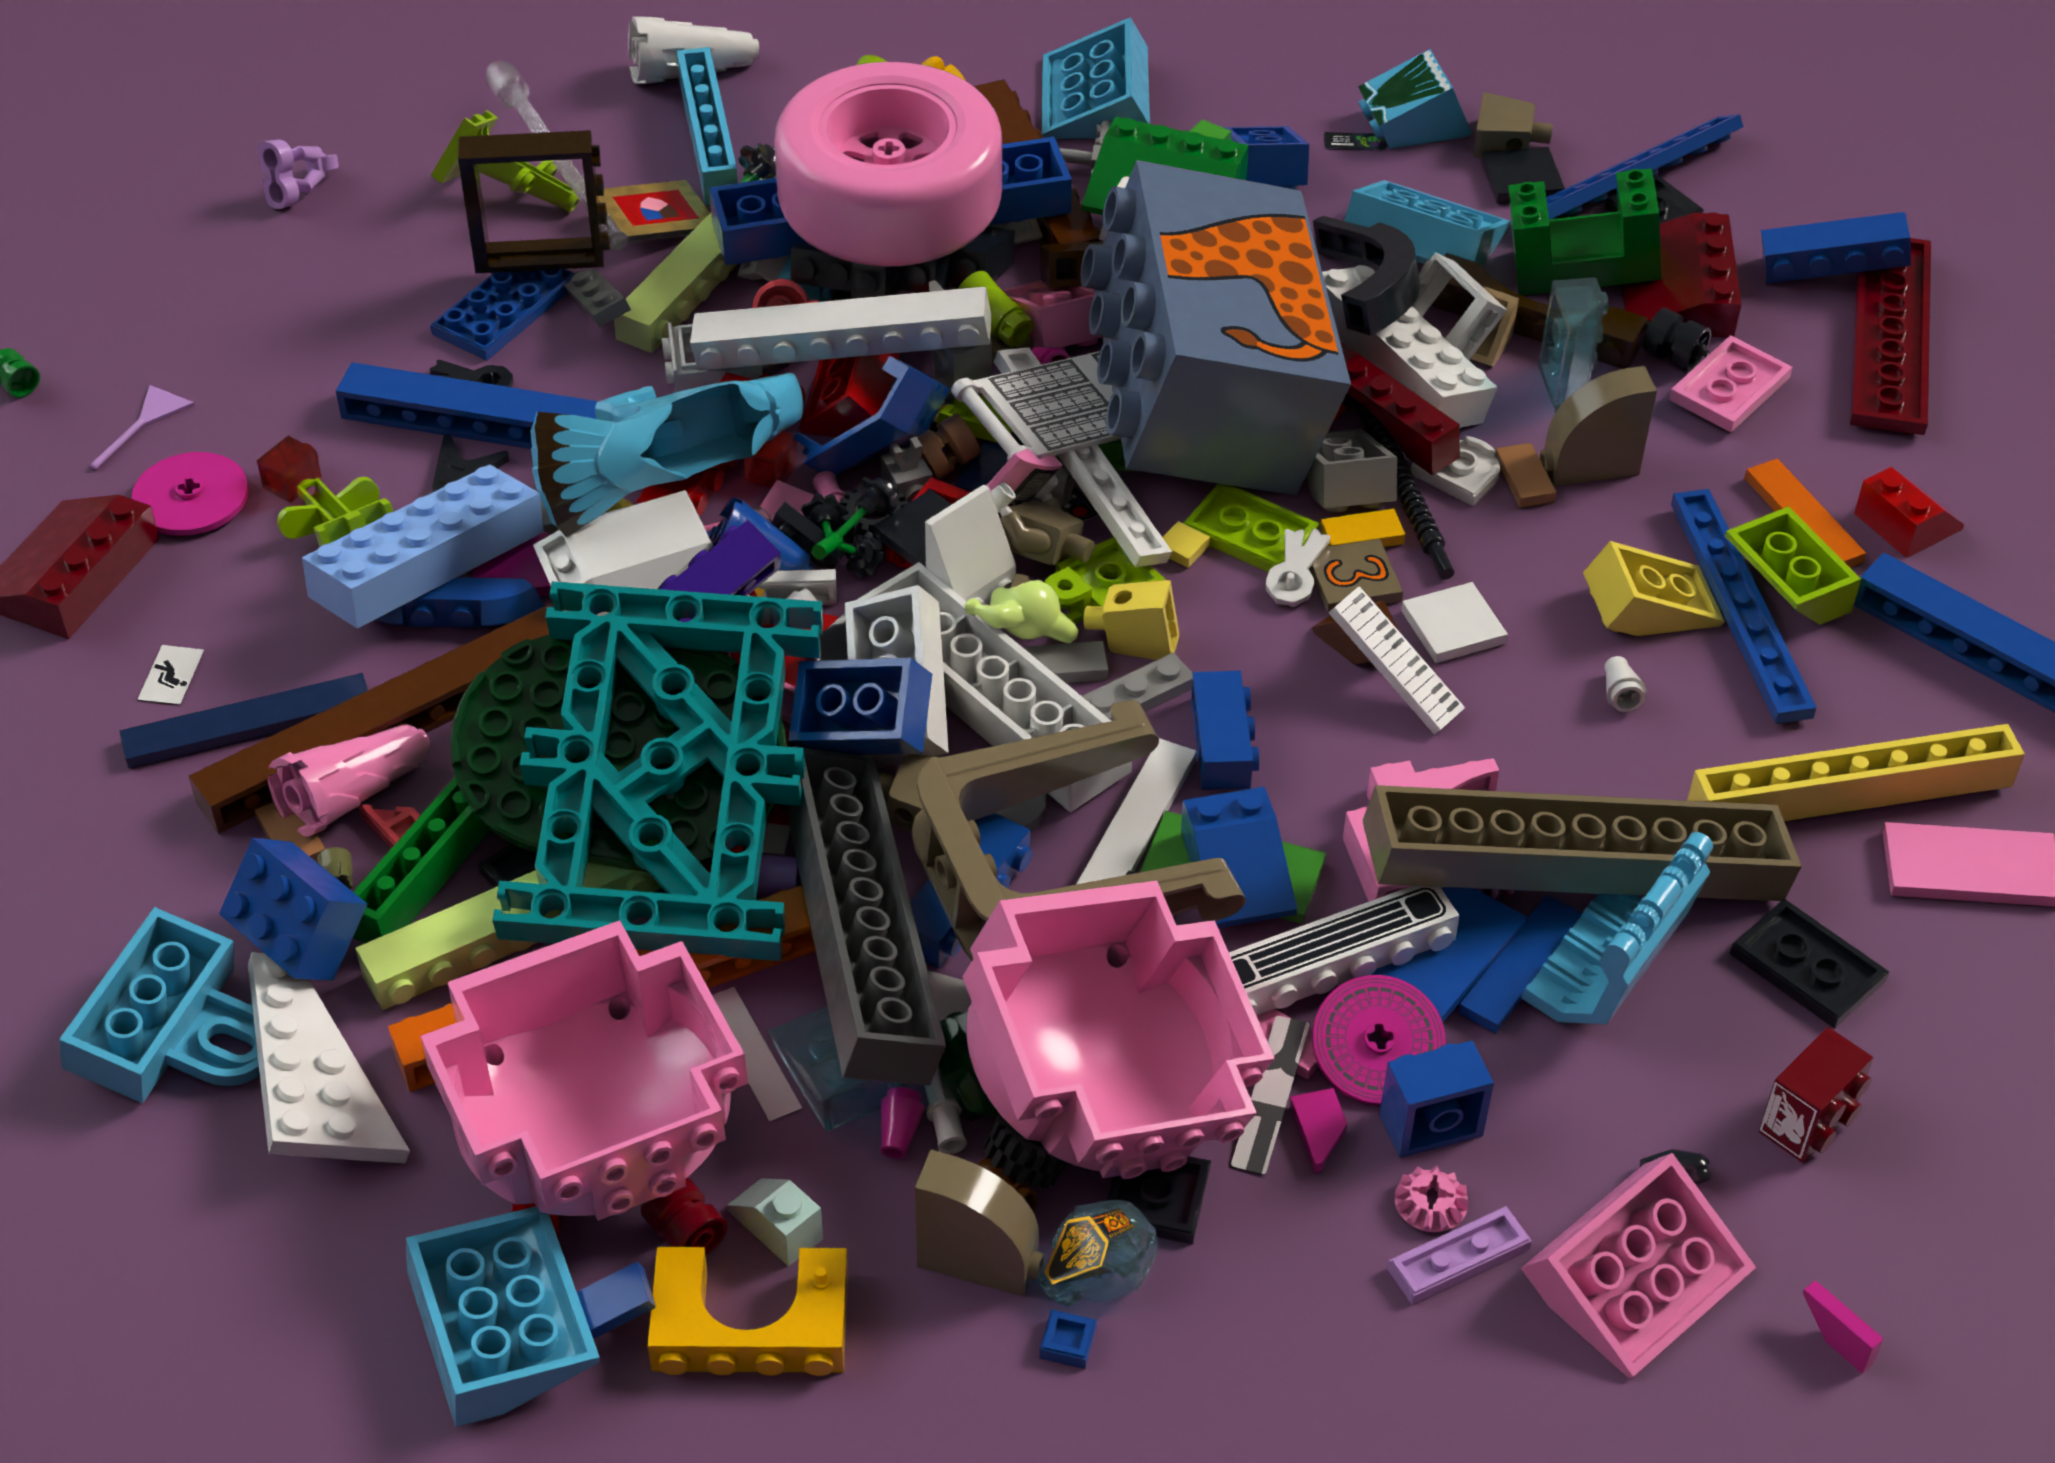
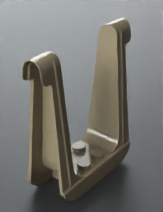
(994, 778)

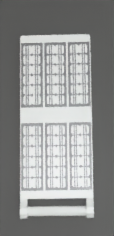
(1046, 406)

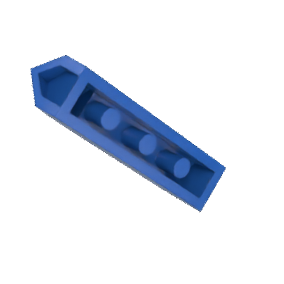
(469, 604)

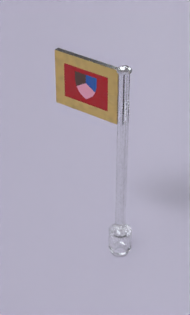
(632, 211)

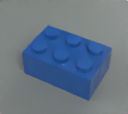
(861, 706)
(292, 909)

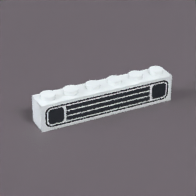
(1345, 946)

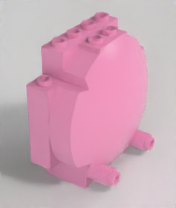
(1112, 1028)
(586, 1073)

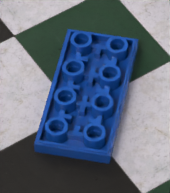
(500, 309)
(1451, 973)

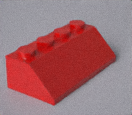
(846, 393)

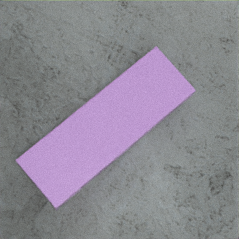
(1459, 1255)

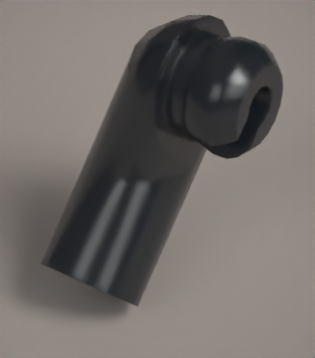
(1693, 1163)

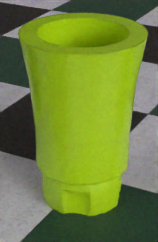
(1007, 318)

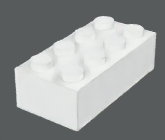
(903, 626)

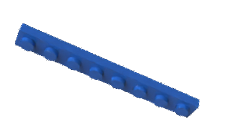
(1664, 154)
(1743, 608)

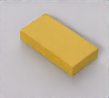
(1364, 527)

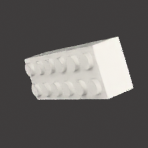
(1415, 355)

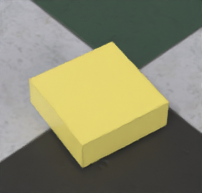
(1186, 544)

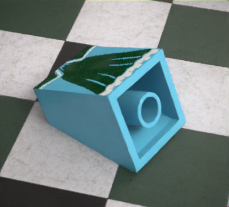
(1413, 104)

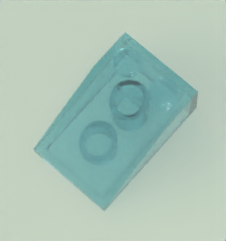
(813, 1061)

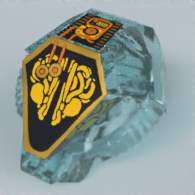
(1099, 1253)

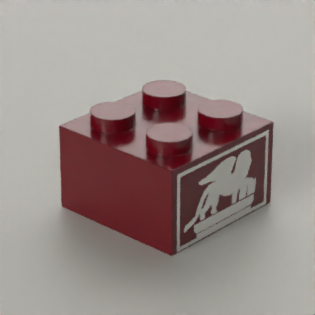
(1817, 1095)

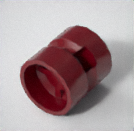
(685, 1219)

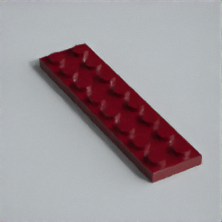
(1893, 345)

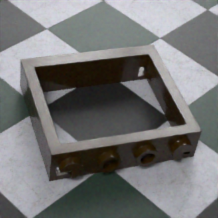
(541, 253)

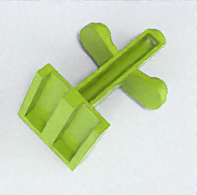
(520, 176)
(333, 515)

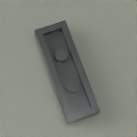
(597, 297)

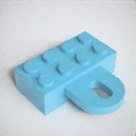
(161, 1011)

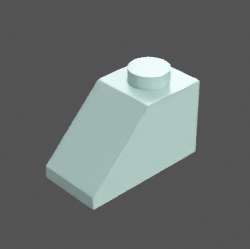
(779, 1217)

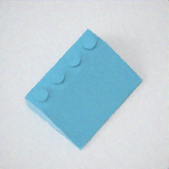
(1095, 82)
(1428, 221)
(498, 1312)

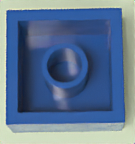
(1435, 1098)

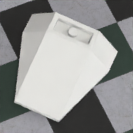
(628, 545)

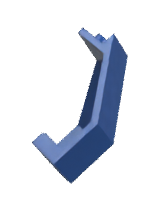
(903, 415)

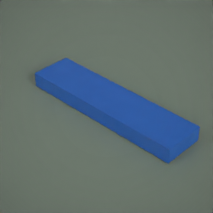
(1517, 965)

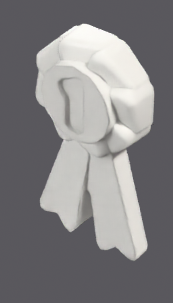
(1291, 581)

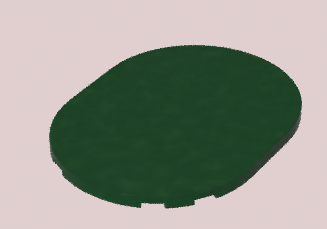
(528, 691)

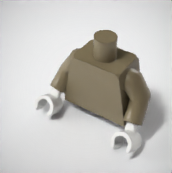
(1041, 527)

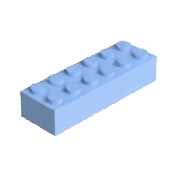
(422, 545)

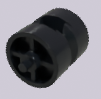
(1680, 340)

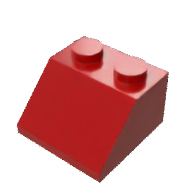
(1903, 513)

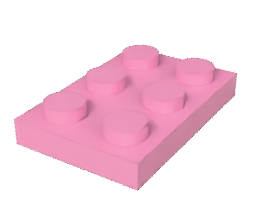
(1730, 383)

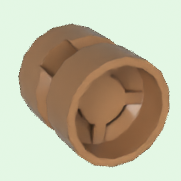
(958, 441)

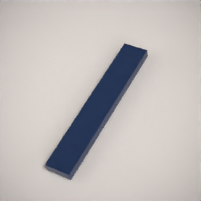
(234, 721)

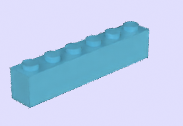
(706, 120)

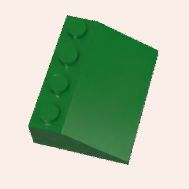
(1158, 144)

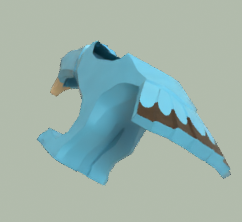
(648, 441)

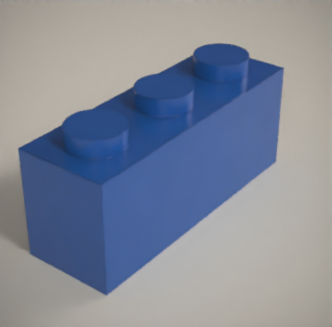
(1223, 730)

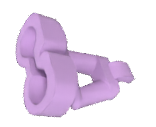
(277, 162)

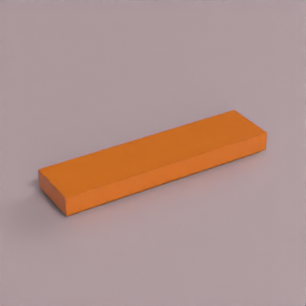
(1782, 489)

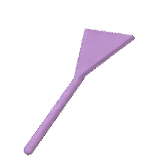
(156, 406)

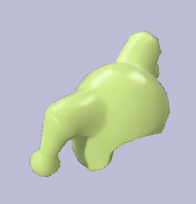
(1026, 612)

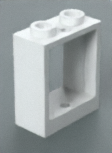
(1478, 318)

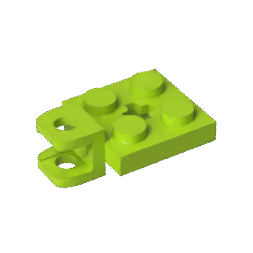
(1084, 583)

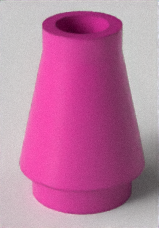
(899, 1120)

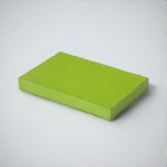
(1247, 525)

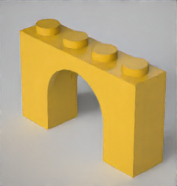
(691, 1340)

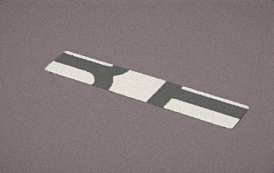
(1271, 1096)

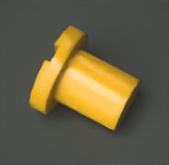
(821, 1278)

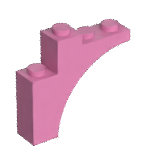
(1466, 776)

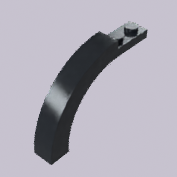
(1383, 248)

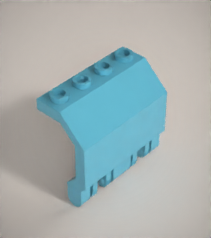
(1618, 942)

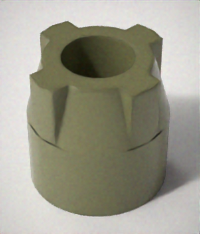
(338, 863)

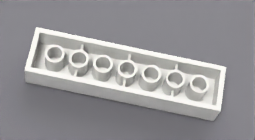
(1002, 686)

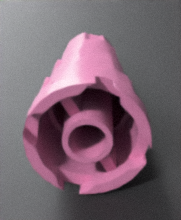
(338, 777)

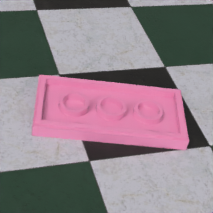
(1970, 864)

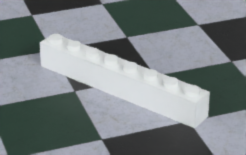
(841, 328)

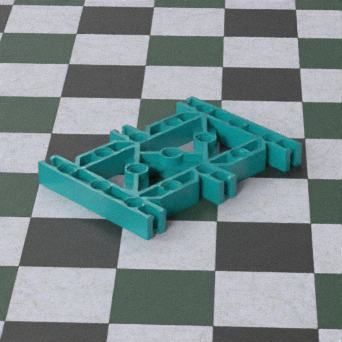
(634, 636)

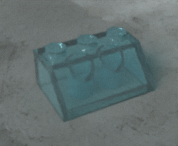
(1571, 336)

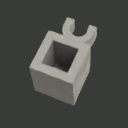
(906, 469)

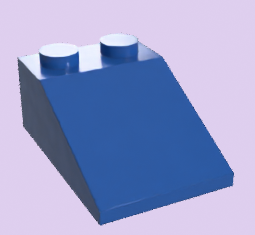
(1274, 155)
(1247, 836)

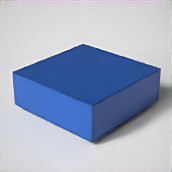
(1068, 1339)

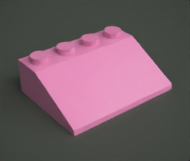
(1640, 1265)

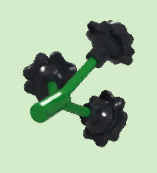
(866, 551)

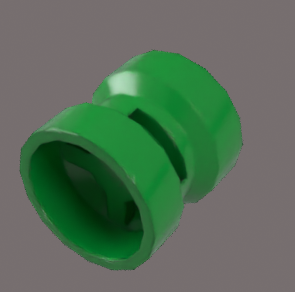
(16, 374)

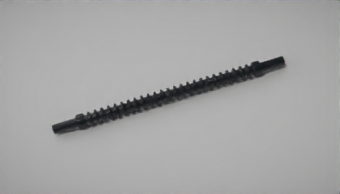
(1411, 497)

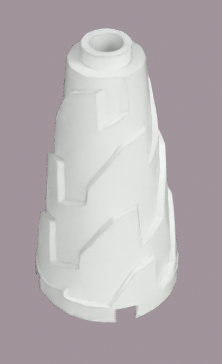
(655, 45)

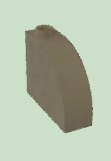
(1601, 429)
(975, 1226)

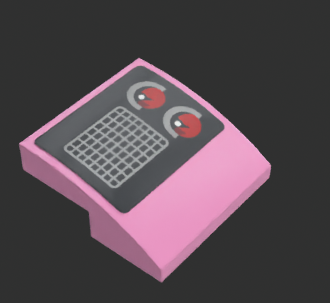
(1026, 475)

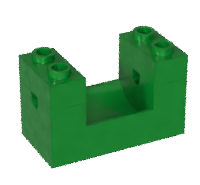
(1607, 246)

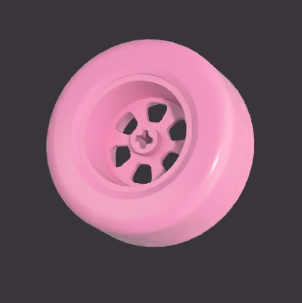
(888, 163)

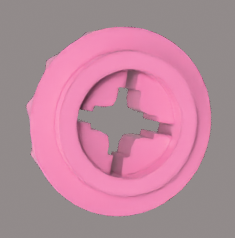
(1412, 1200)

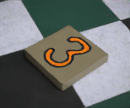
(1353, 565)

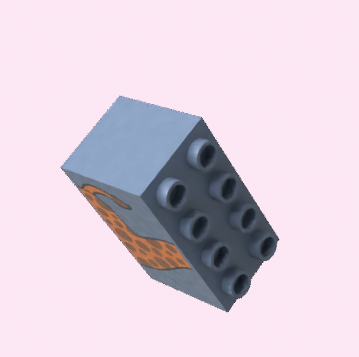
(1214, 329)

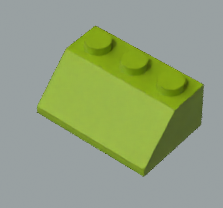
(1798, 564)

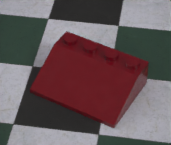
(1695, 273)
(75, 561)

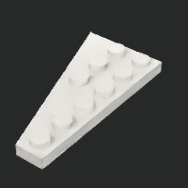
(309, 1078)

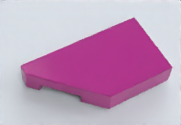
(1319, 1124)
(1843, 1328)

